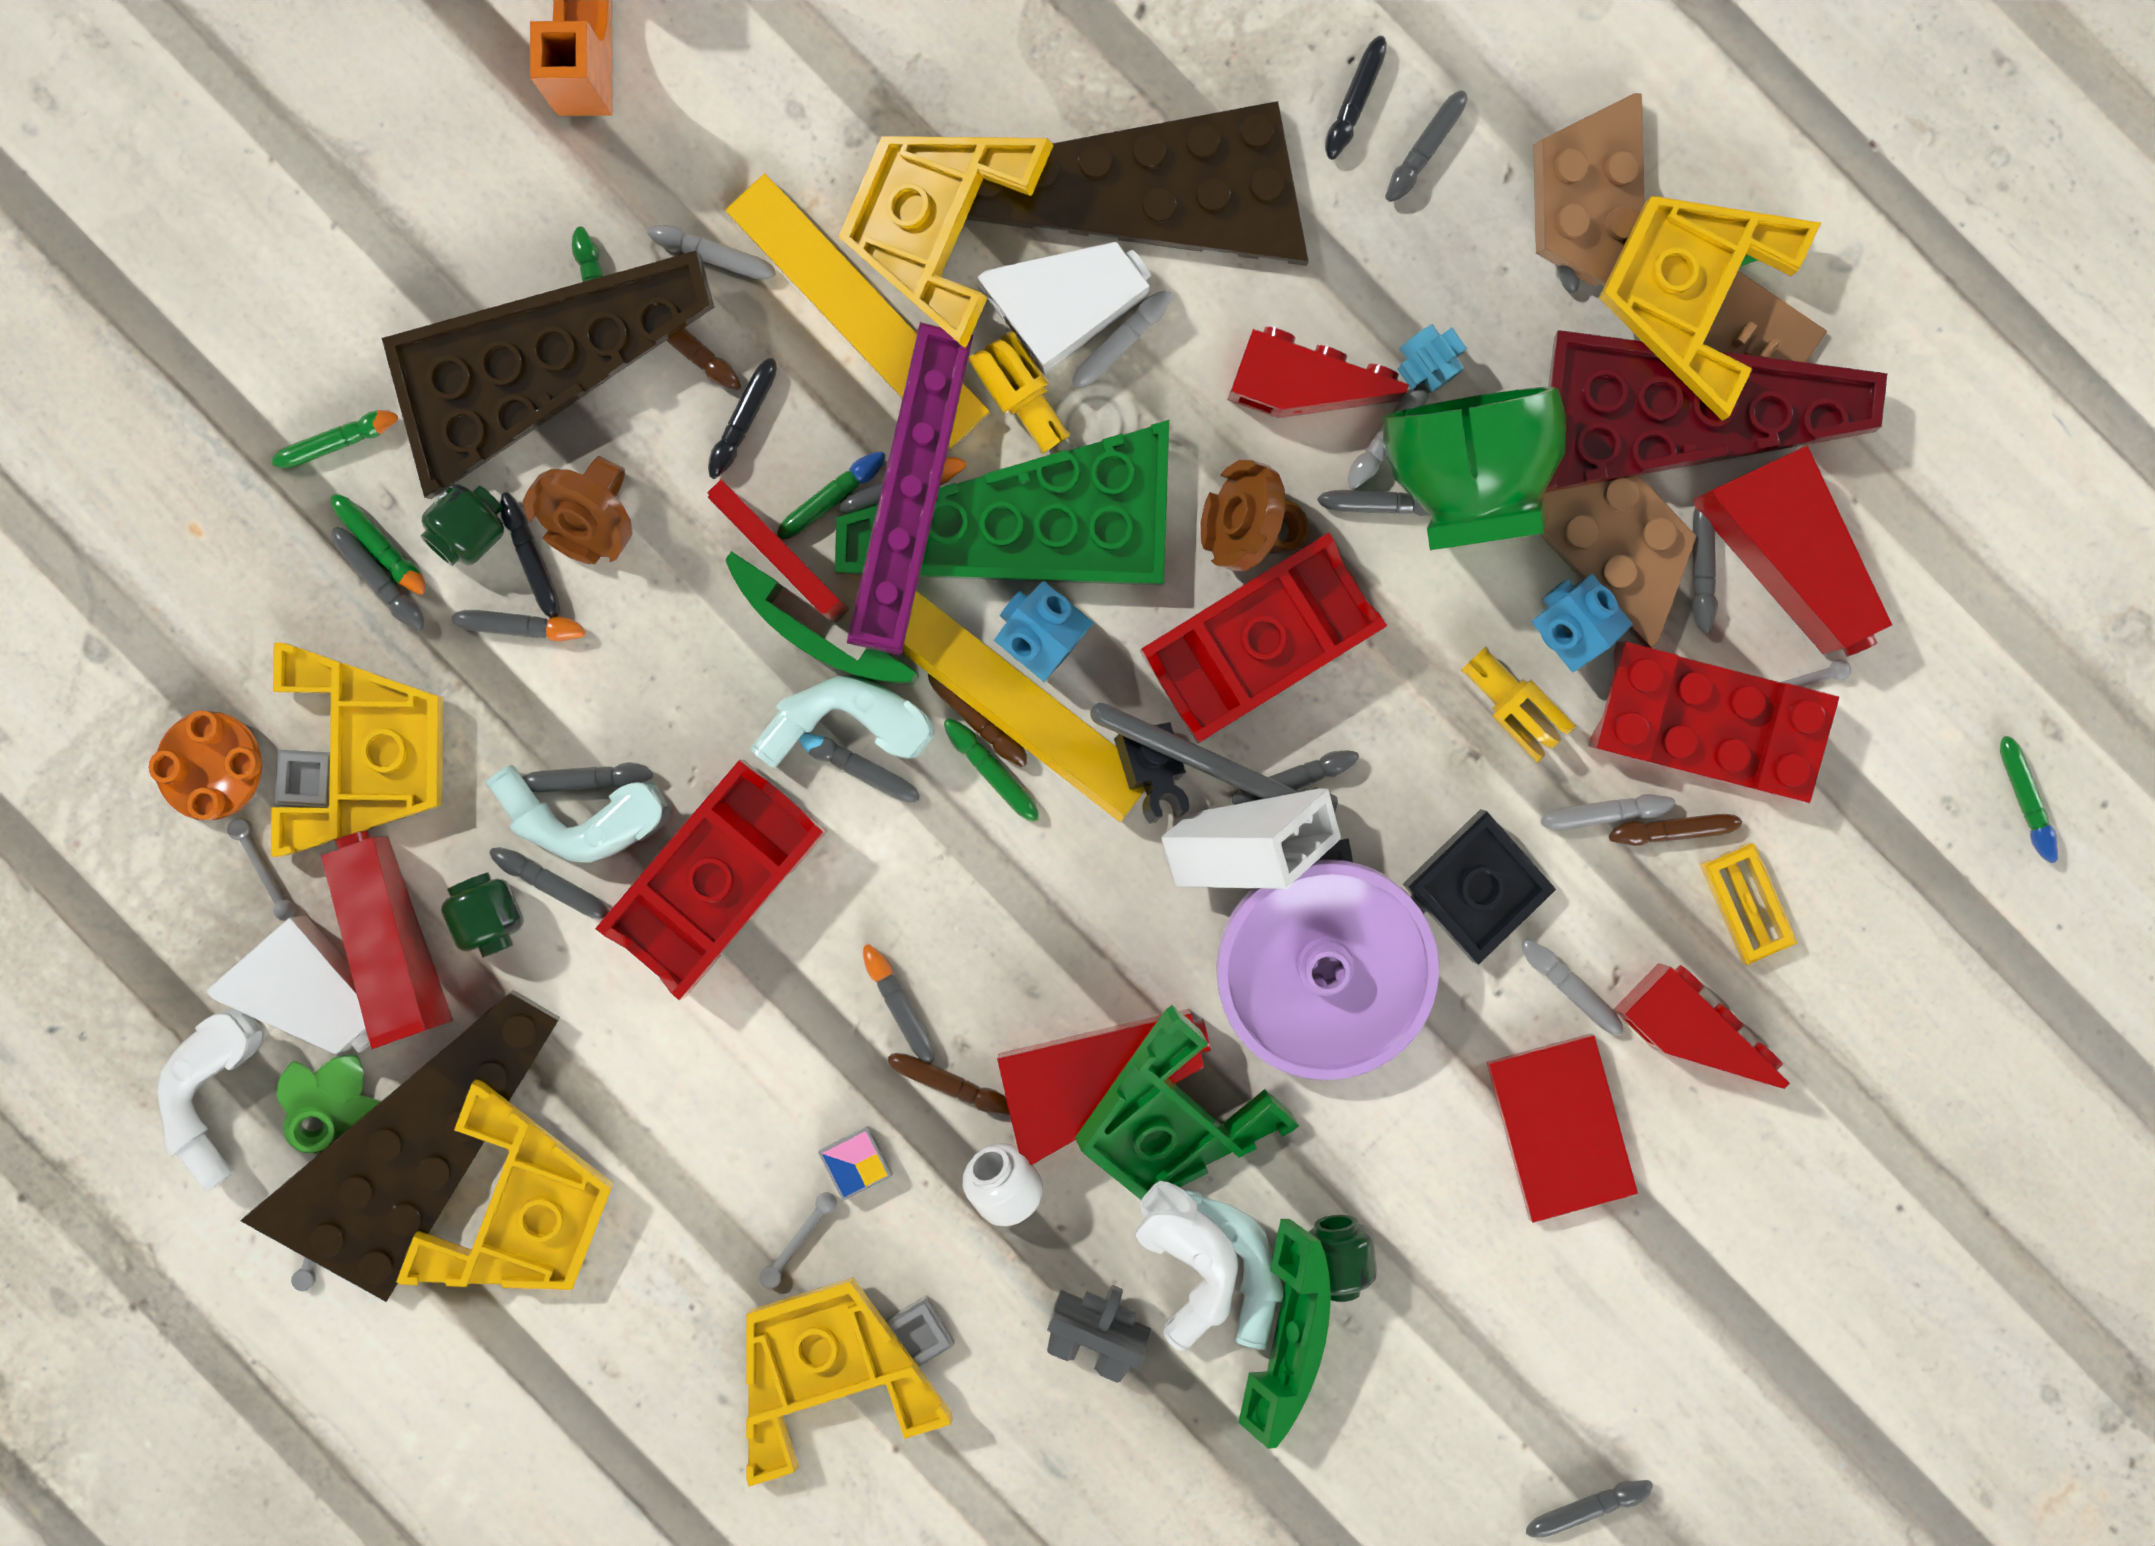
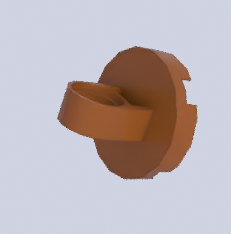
(581, 511)
(1247, 517)

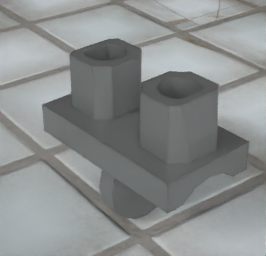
(1100, 1327)

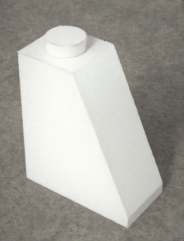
(1065, 297)
(1252, 842)
(298, 987)

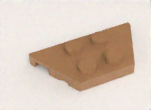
(1590, 189)
(1626, 542)

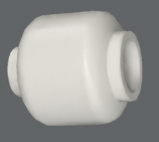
(1002, 1185)

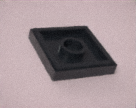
(1479, 886)

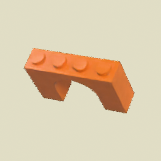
(574, 57)

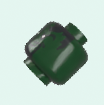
(462, 524)
(482, 914)
(1348, 1255)

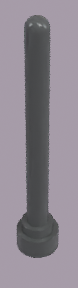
(1191, 753)

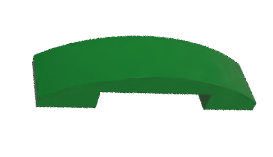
(762, 591)
(1278, 1395)

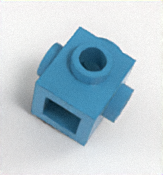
(1581, 621)
(1041, 629)

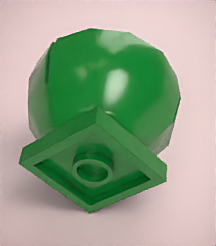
(1479, 462)

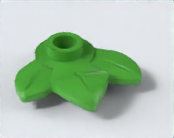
(328, 1095)

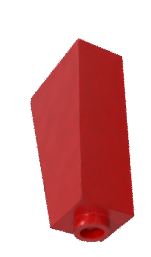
(1799, 550)
(383, 941)
(1062, 1081)

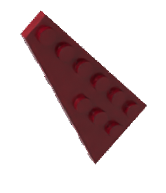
(1640, 418)

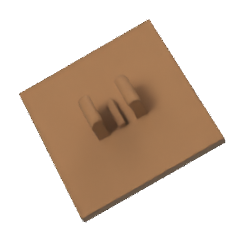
(1762, 325)

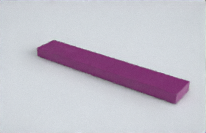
(909, 491)

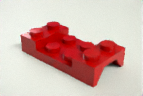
(1262, 638)
(1715, 722)
(711, 878)

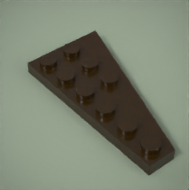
(1171, 184)
(507, 369)
(402, 1159)

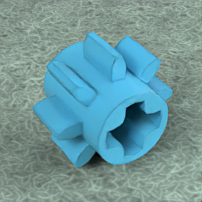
(1432, 358)

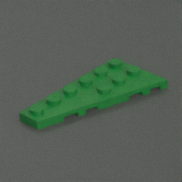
(1048, 519)

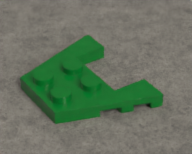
(1155, 1131)

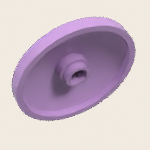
(1328, 971)

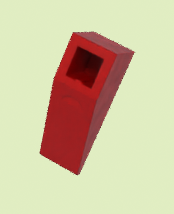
(1297, 381)
(1681, 1023)

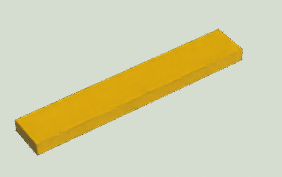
(838, 291)
(1018, 707)

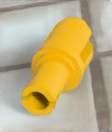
(1019, 388)
(1512, 697)

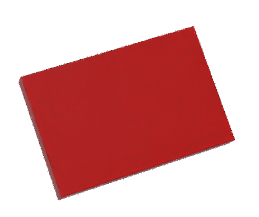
(777, 551)
(1562, 1128)

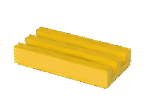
(1729, 913)

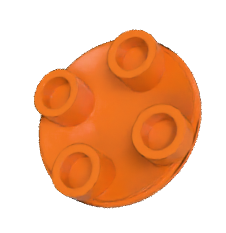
(207, 765)

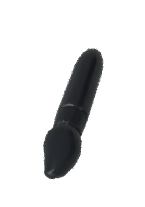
(1342, 129)
(725, 450)
(516, 522)

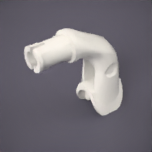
(217, 1044)
(1185, 1232)

